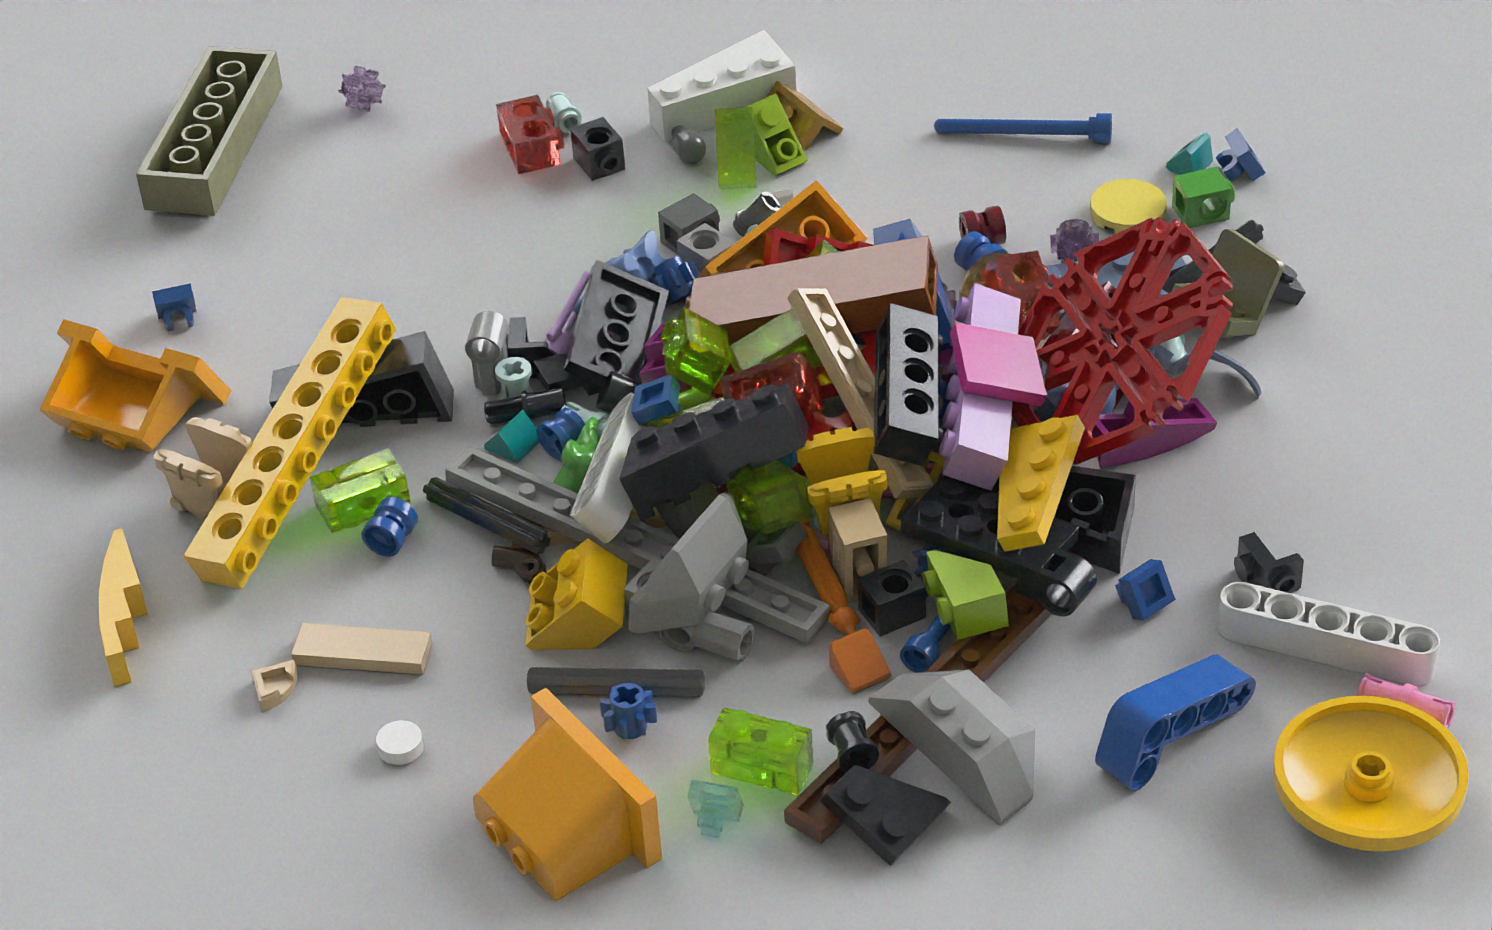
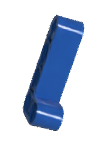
(1166, 711)

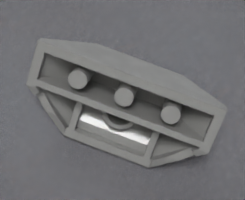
(693, 572)
(966, 735)

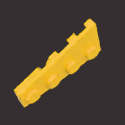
(1035, 479)

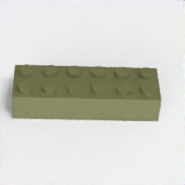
(209, 131)

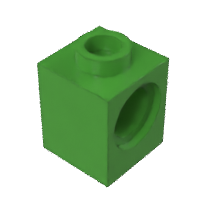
(1202, 197)

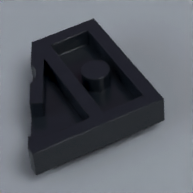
(883, 810)

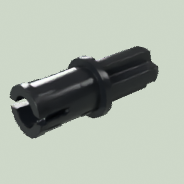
(533, 404)

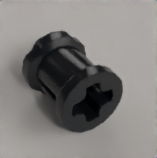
(849, 736)

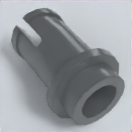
(756, 213)

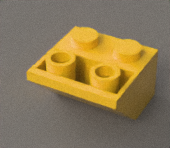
(577, 600)

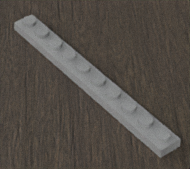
(635, 544)

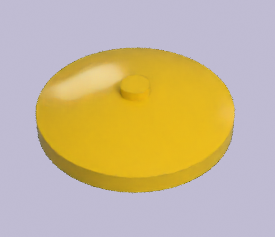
(1370, 773)

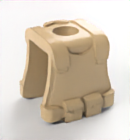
(199, 483)

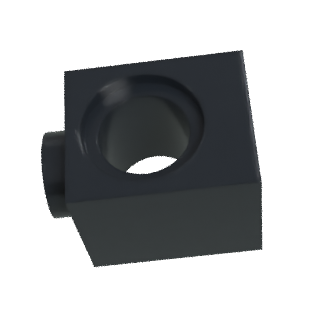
(597, 148)
(892, 597)

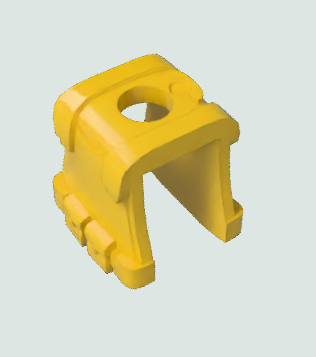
(839, 471)

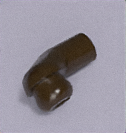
(523, 561)

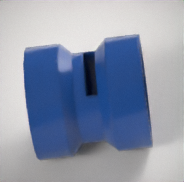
(972, 248)
(389, 527)

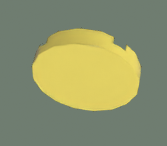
(1126, 203)

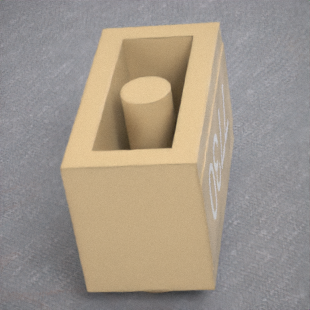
(856, 543)

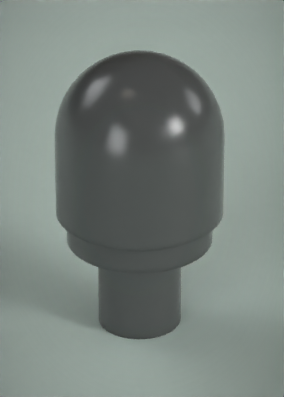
(688, 144)

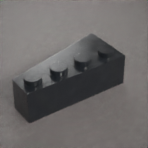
(403, 386)
(711, 447)
(1102, 508)

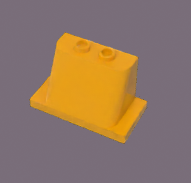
(123, 392)
(567, 804)

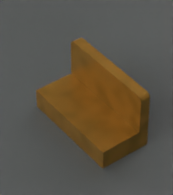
(803, 114)

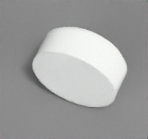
(399, 742)

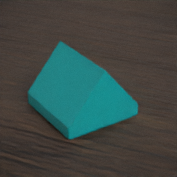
(1193, 156)
(514, 438)

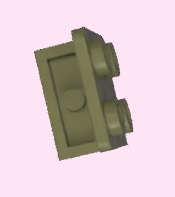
(1253, 278)

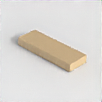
(362, 648)

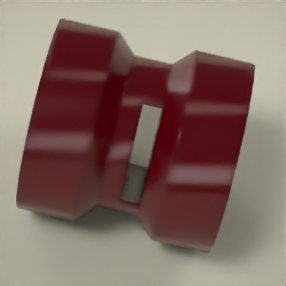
(988, 223)

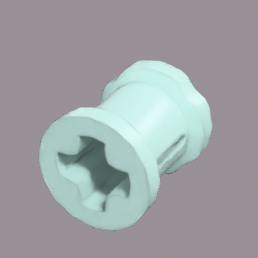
(514, 377)

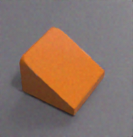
(858, 661)

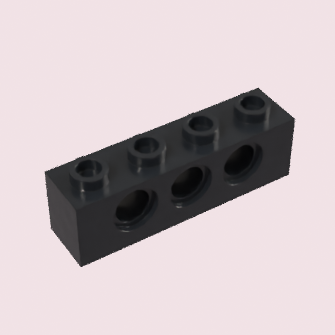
(907, 385)

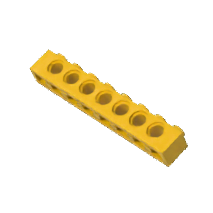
(290, 443)

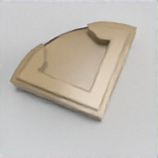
(274, 683)

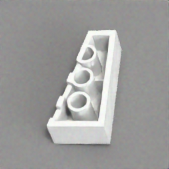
(724, 80)

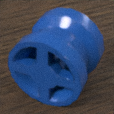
(556, 433)

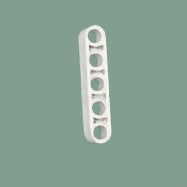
(602, 501)
(1328, 633)

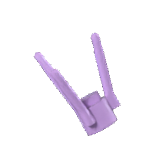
(559, 337)

